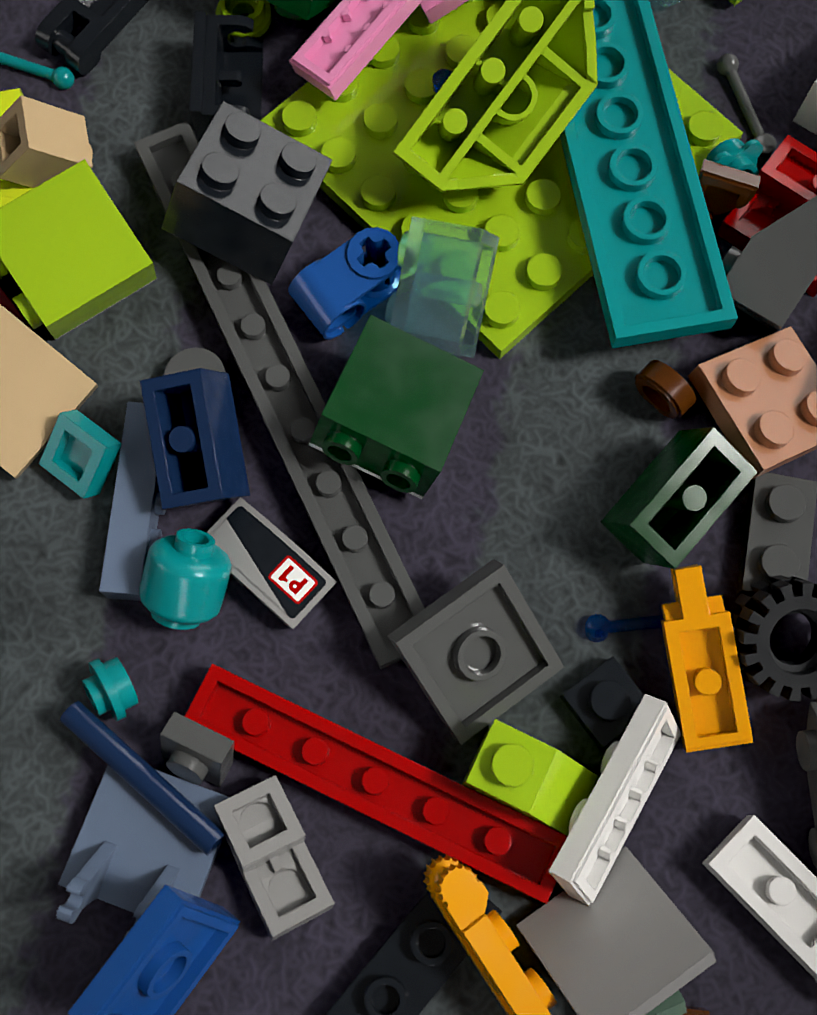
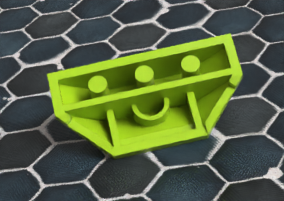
(507, 97)

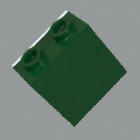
(396, 408)

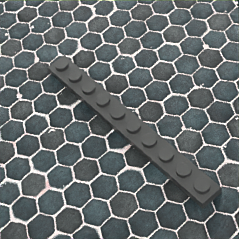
(291, 408)

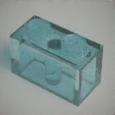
(443, 284)

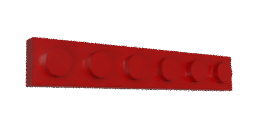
(379, 782)

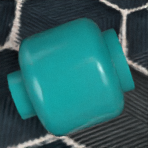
(185, 579)

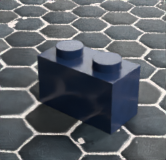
(194, 438)

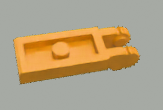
(486, 938)

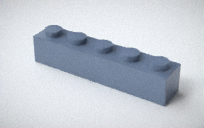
(133, 510)

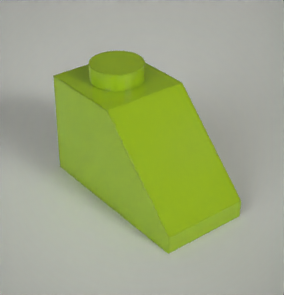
(529, 776)

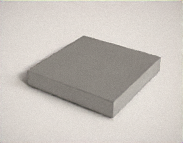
(621, 949)

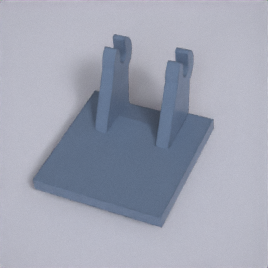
(133, 850)

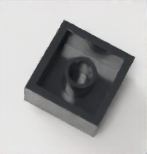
(245, 192)

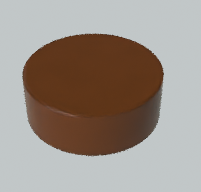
(665, 389)

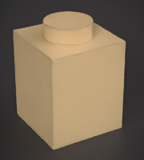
(40, 142)

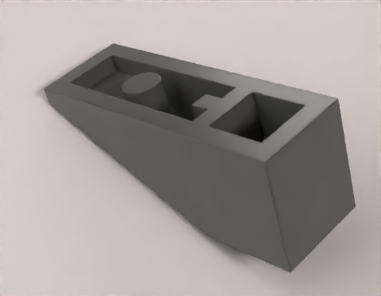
(775, 267)

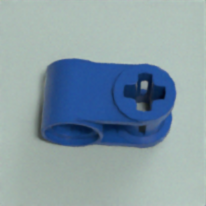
(340, 285)

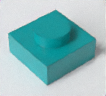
(80, 453)

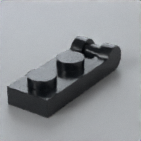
(101, 24)

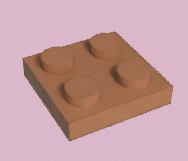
(763, 399)

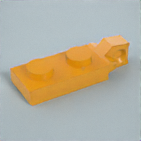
(704, 665)

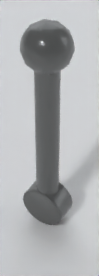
(727, 66)

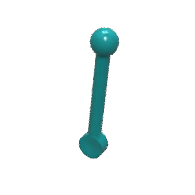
(61, 76)

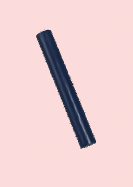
(142, 777)

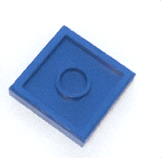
(160, 957)

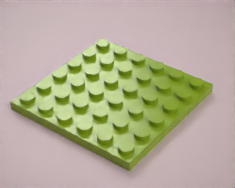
(537, 223)

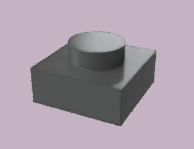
(196, 751)

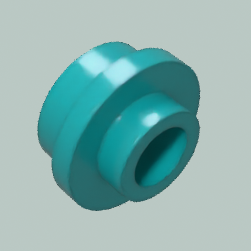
(109, 688)

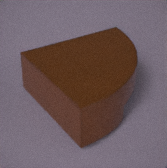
(726, 187)

